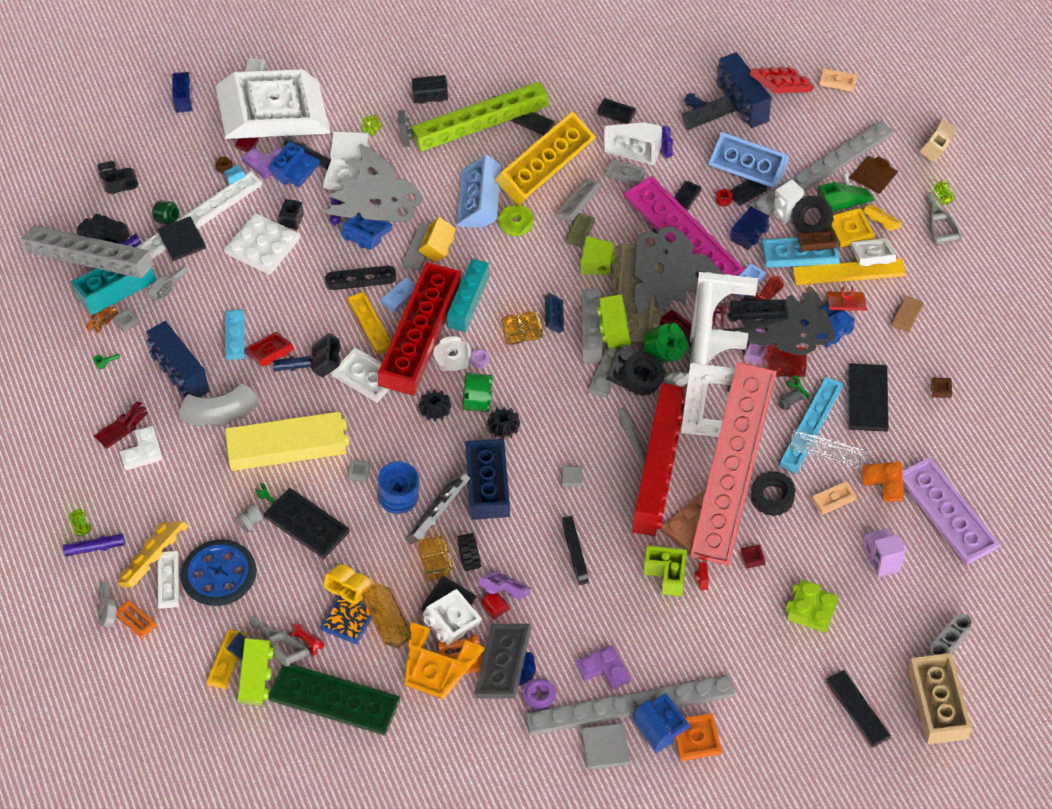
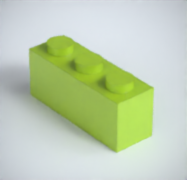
(255, 672)

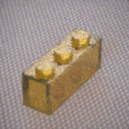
(387, 615)

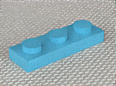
(234, 334)

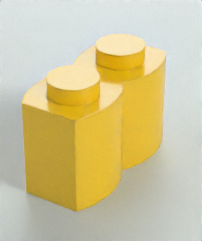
(347, 583)

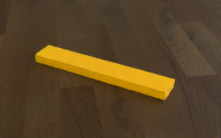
(846, 272)

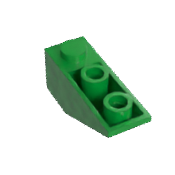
(843, 195)

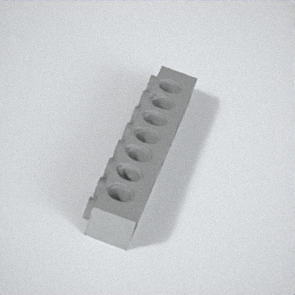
(87, 251)

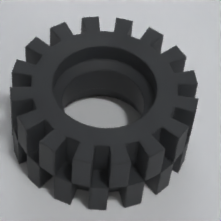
(469, 552)

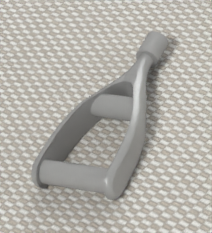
(941, 215)
(275, 636)

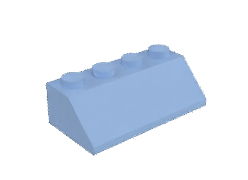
(749, 160)
(478, 193)

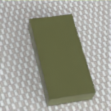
(580, 229)

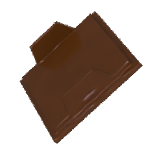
(874, 173)

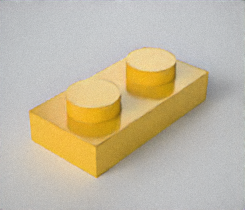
(876, 214)

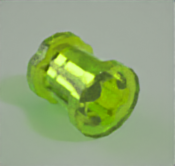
(944, 192)
(80, 524)

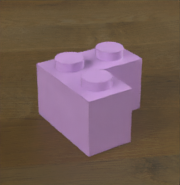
(884, 552)

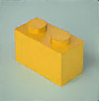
(437, 240)

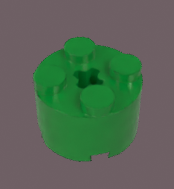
(666, 343)
(477, 392)

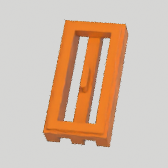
(145, 629)

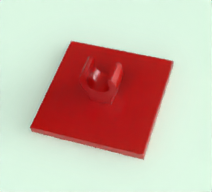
(847, 300)

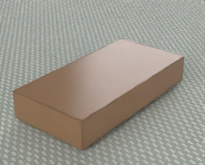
(907, 314)

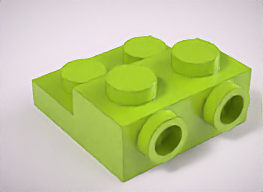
(811, 606)

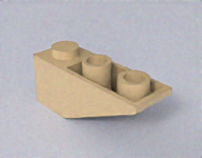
(938, 140)

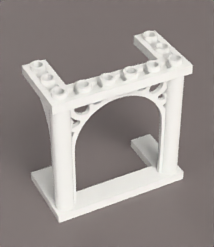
(709, 343)

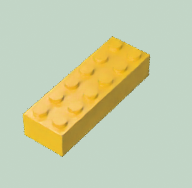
(545, 158)

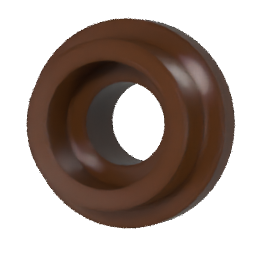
(223, 164)

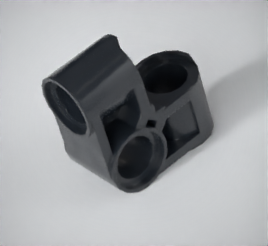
(117, 179)

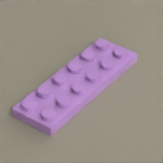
(949, 511)

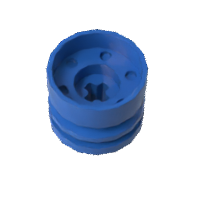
(398, 487)

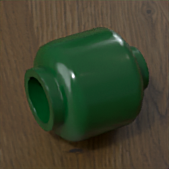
(165, 212)

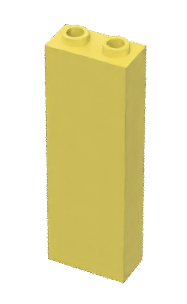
(286, 441)

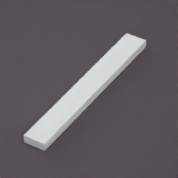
(209, 209)

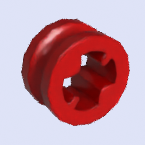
(723, 193)

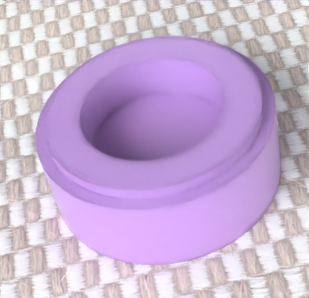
(480, 358)

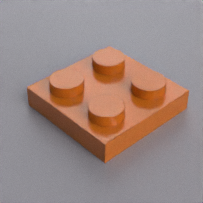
(700, 739)

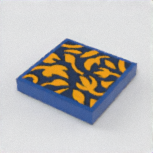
(347, 620)

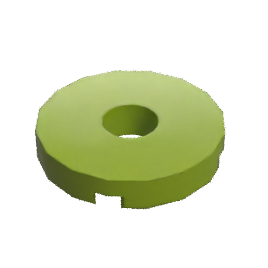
(516, 228)

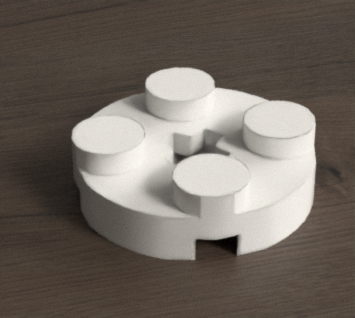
(452, 363)

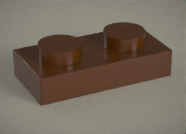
(817, 240)

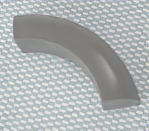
(220, 409)

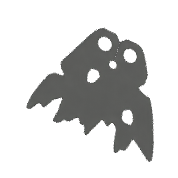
(678, 271)
(787, 331)

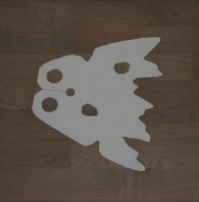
(382, 186)

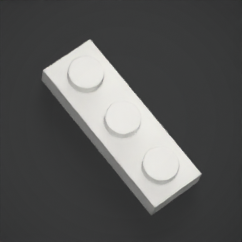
(168, 580)

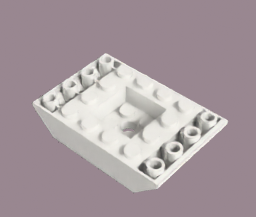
(251, 112)

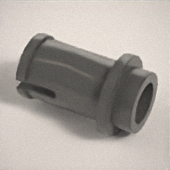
(786, 401)

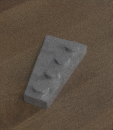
(438, 506)

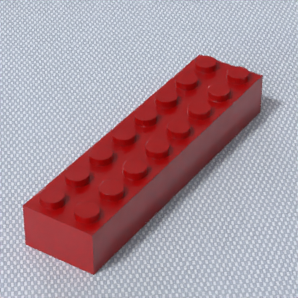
(419, 329)
(659, 460)

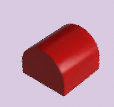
(494, 605)

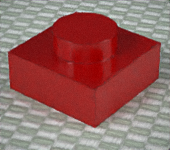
(702, 576)

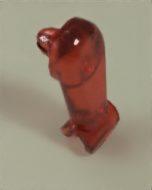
(771, 288)

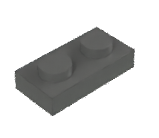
(404, 125)

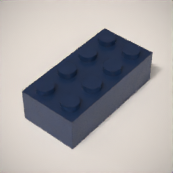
(744, 90)
(177, 361)
(487, 479)

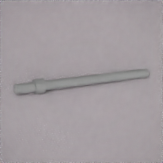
(628, 425)

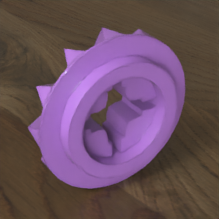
(531, 690)

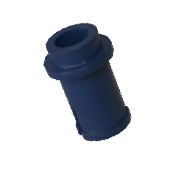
(692, 100)

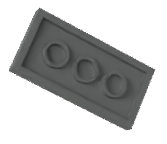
(503, 661)

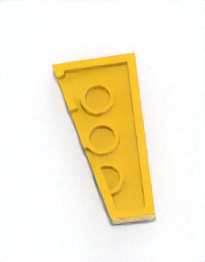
(163, 535)

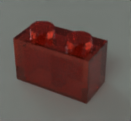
(786, 363)

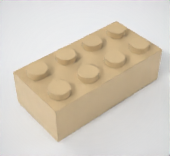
(939, 698)

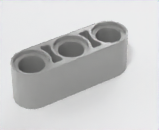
(952, 632)

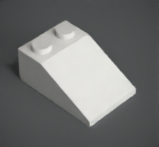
(634, 141)

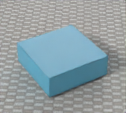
(234, 174)

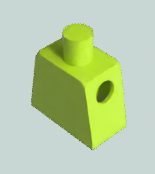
(597, 257)

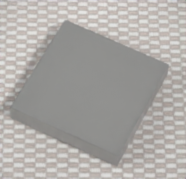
(605, 746)

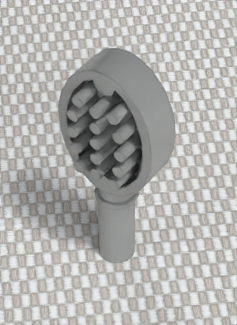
(165, 284)
(107, 607)

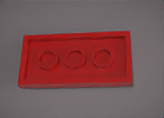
(782, 79)

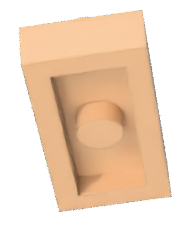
(838, 80)
(834, 498)

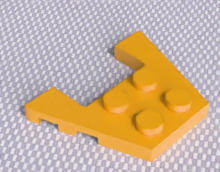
(434, 672)

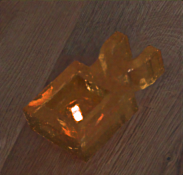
(101, 318)

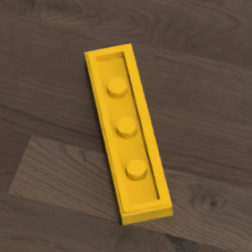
(369, 322)

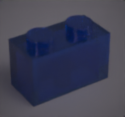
(182, 92)
(750, 228)

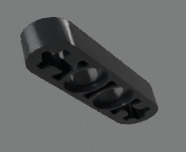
(360, 275)
(575, 550)

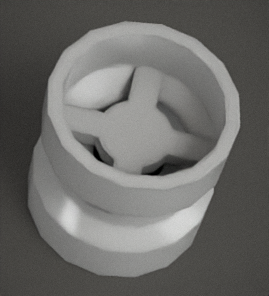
(249, 518)

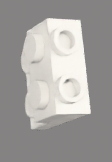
(451, 617)

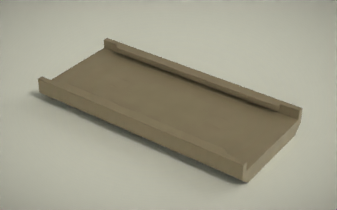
(624, 283)

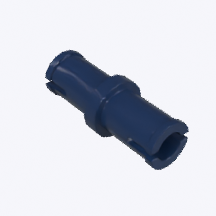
(292, 363)

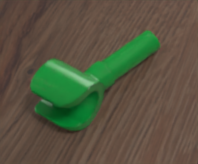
(101, 362)
(797, 385)
(264, 494)

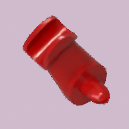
(314, 642)

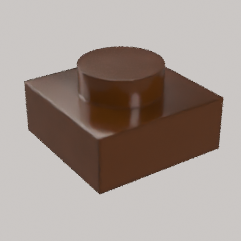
(941, 387)

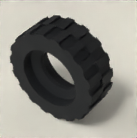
(812, 202)
(651, 364)
(773, 507)

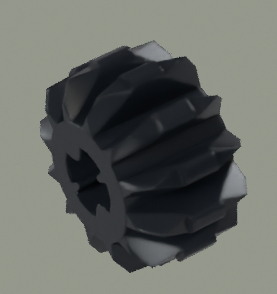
(434, 405)
(503, 422)

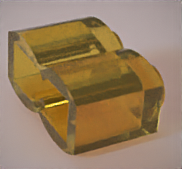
(521, 328)
(434, 558)

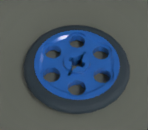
(217, 549)

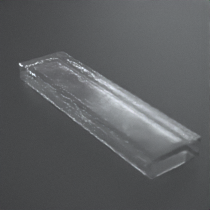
(828, 449)

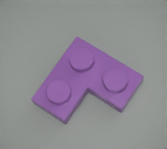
(260, 162)
(498, 581)
(605, 662)

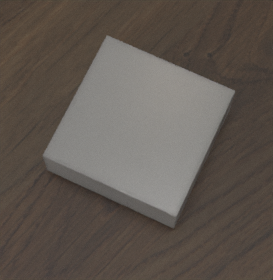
(126, 320)
(358, 470)
(572, 476)

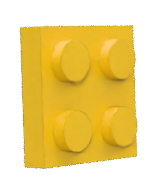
(851, 227)

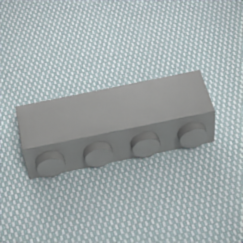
(590, 327)

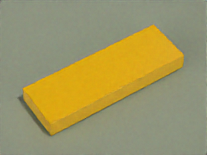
(224, 663)

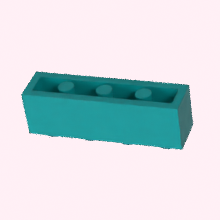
(468, 295)

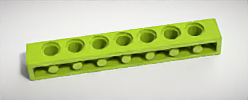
(479, 116)

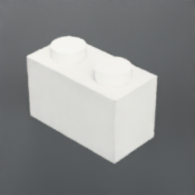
(785, 200)

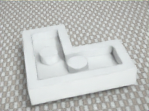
(146, 451)

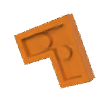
(889, 475)

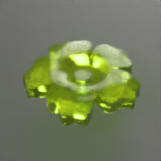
(371, 125)

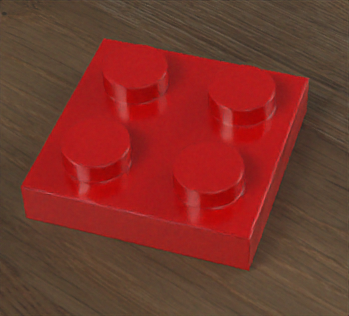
(269, 349)

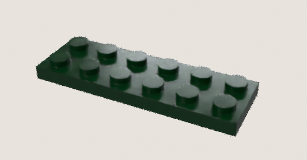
(334, 698)

